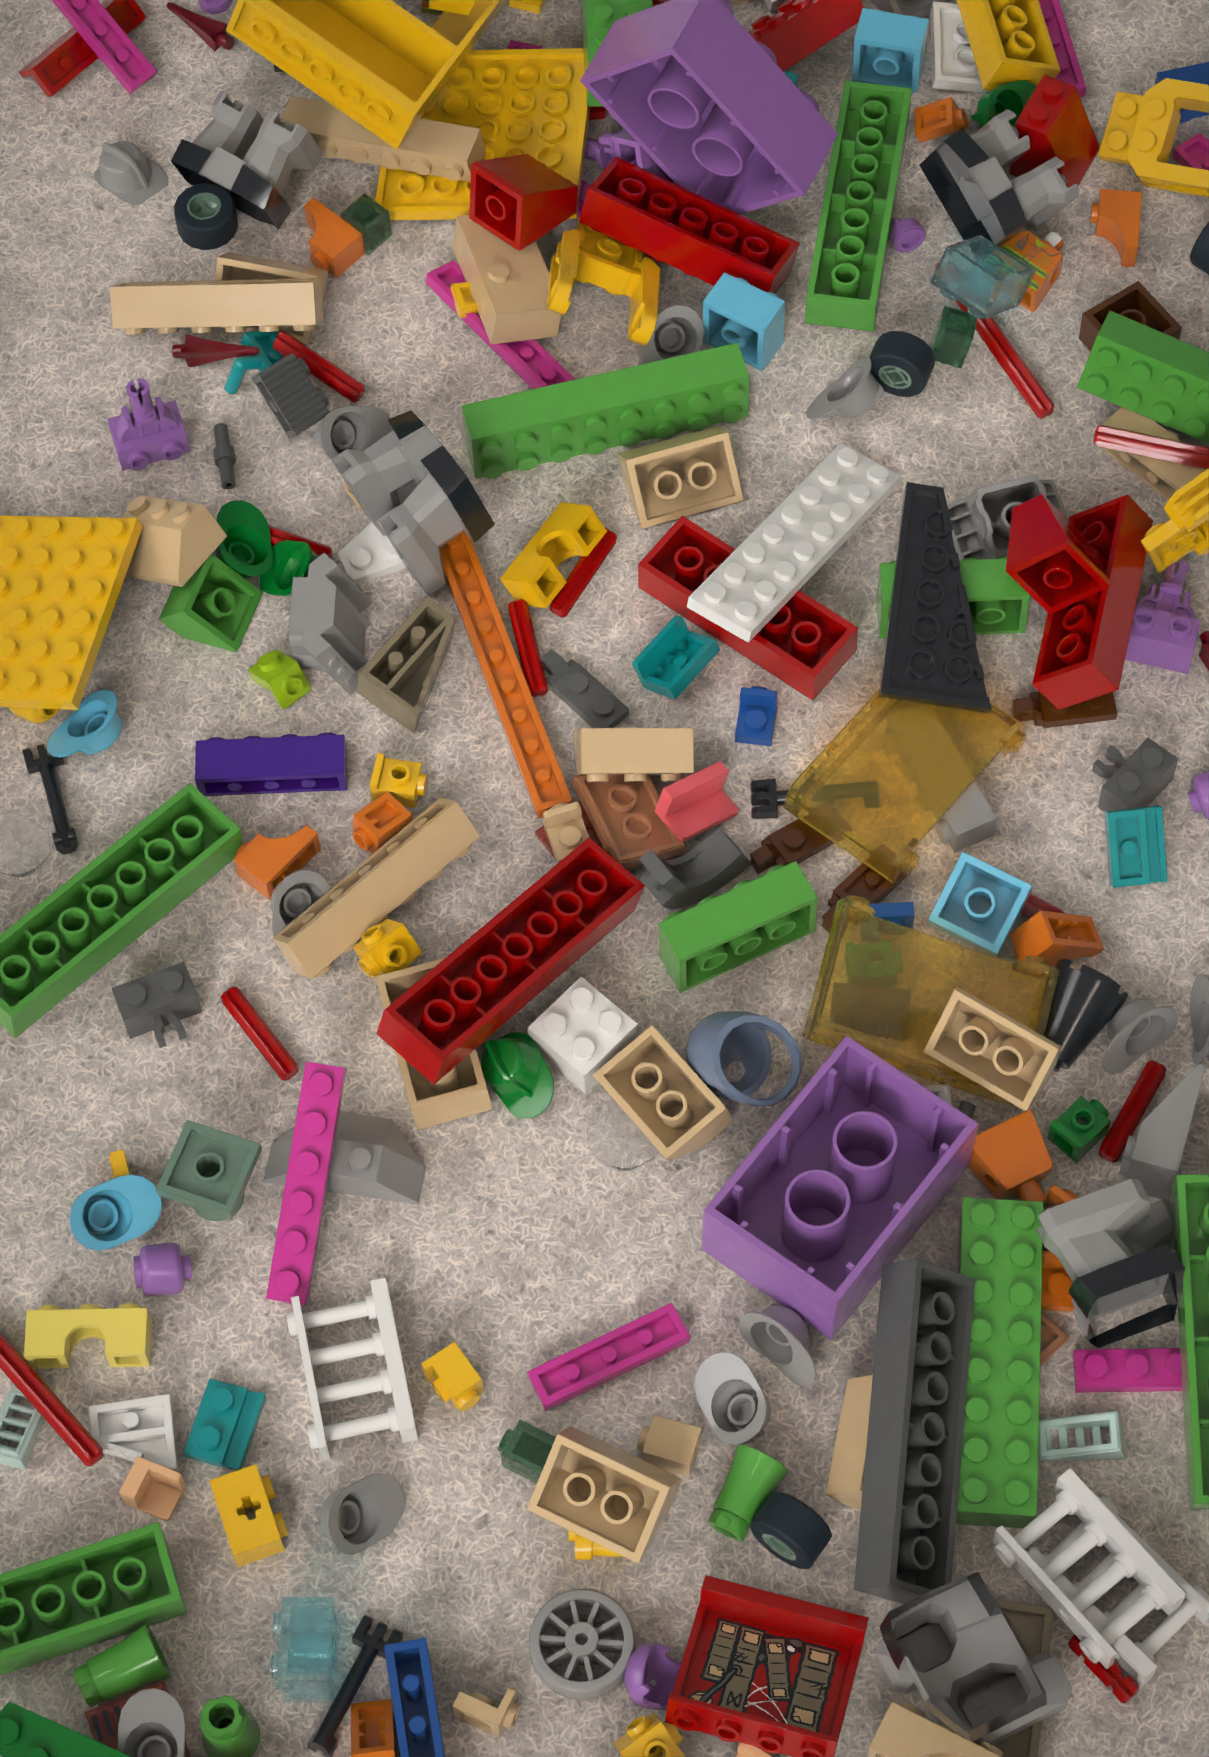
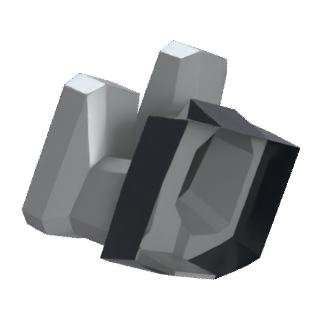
(248, 157)
(976, 191)
(432, 513)
(1115, 1256)
(955, 1646)

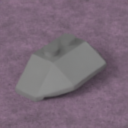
(367, 1160)

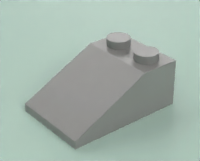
(1161, 1139)

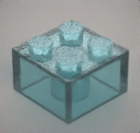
(982, 277)
(308, 1649)

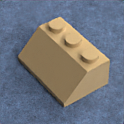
(245, 267)
(681, 476)
(173, 539)
(634, 753)
(993, 1049)
(663, 1096)
(849, 1453)
(603, 1493)

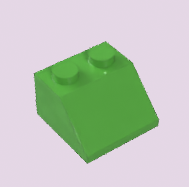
(212, 606)

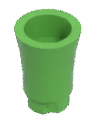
(745, 1490)
(122, 1668)
(237, 1739)

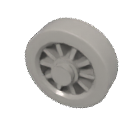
(581, 1643)

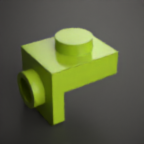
(281, 677)

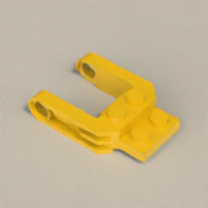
(1144, 130)
(609, 265)
(1186, 526)

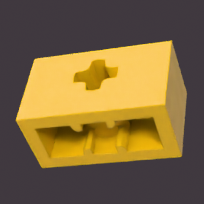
(249, 1538)

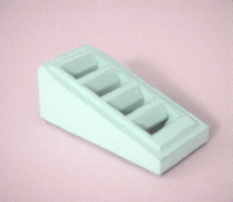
(1097, 1451)
(21, 1455)

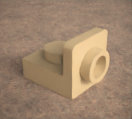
(564, 828)
(480, 1711)

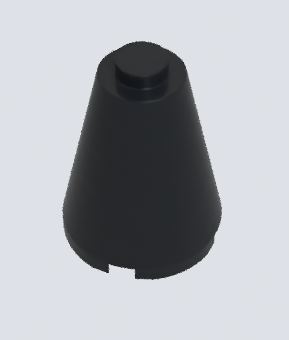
(1080, 1010)

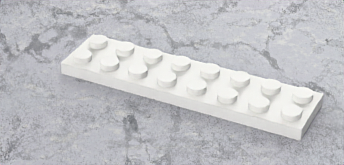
(793, 542)

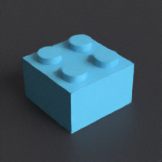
(890, 49)
(744, 316)
(980, 905)

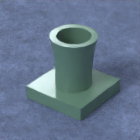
(209, 1171)

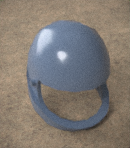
(741, 1038)

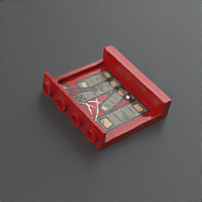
(767, 1670)

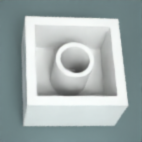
(582, 1033)

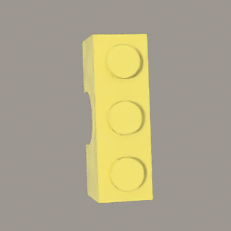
(55, 1332)

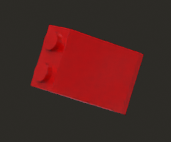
(1058, 129)
(519, 198)
(1051, 557)

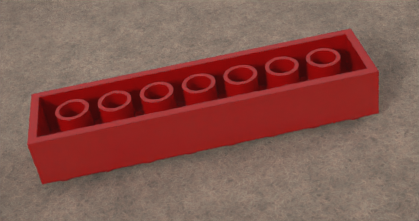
(509, 960)

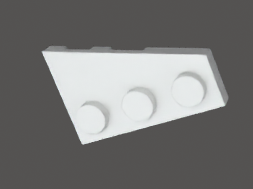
(951, 52)

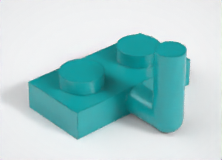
(265, 358)

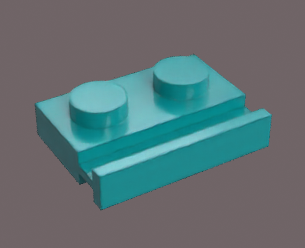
(1135, 846)
(224, 1425)

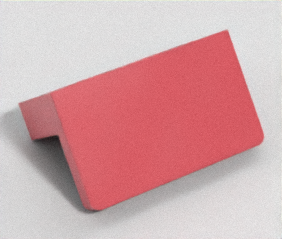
(696, 803)

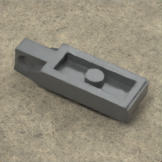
(583, 692)

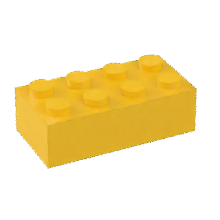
(1008, 41)

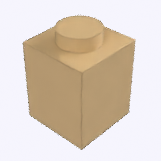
(670, 1445)

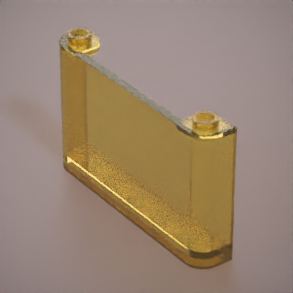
(897, 776)
(894, 982)

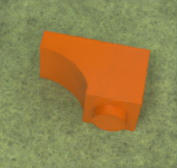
(1119, 221)
(334, 241)
(269, 860)
(1056, 937)
(373, 1729)

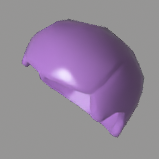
(648, 1664)

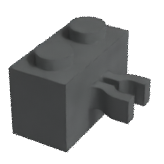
(1137, 779)
(158, 1001)

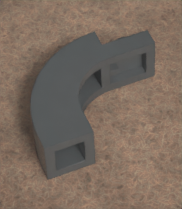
(695, 874)

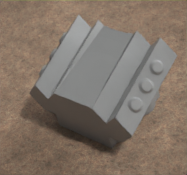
(984, 517)
(328, 622)

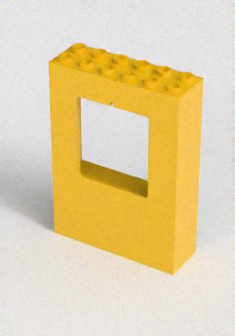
(363, 53)

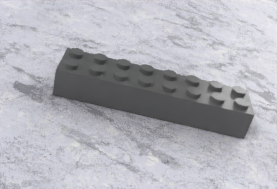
(914, 1431)

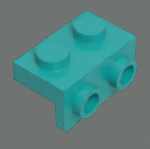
(674, 658)

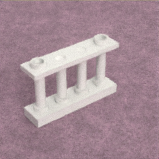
(390, 1380)
(1101, 1529)
(1133, 1657)

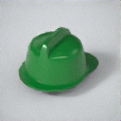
(1003, 97)
(248, 539)
(289, 561)
(518, 1074)

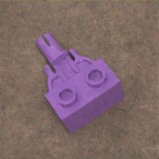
(623, 146)
(148, 431)
(1164, 628)

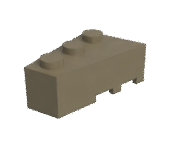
(407, 665)

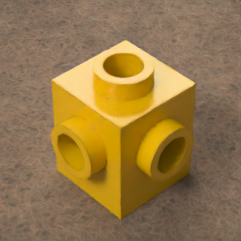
(386, 948)
(649, 1732)

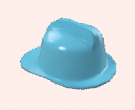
(89, 728)
(115, 1212)

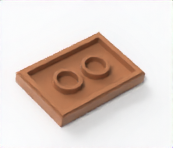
(627, 819)

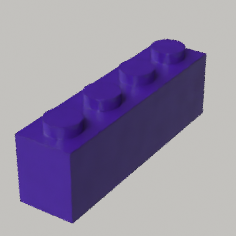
(271, 764)

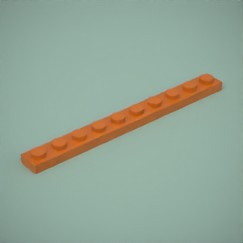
(503, 676)

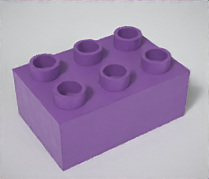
(710, 104)
(838, 1186)

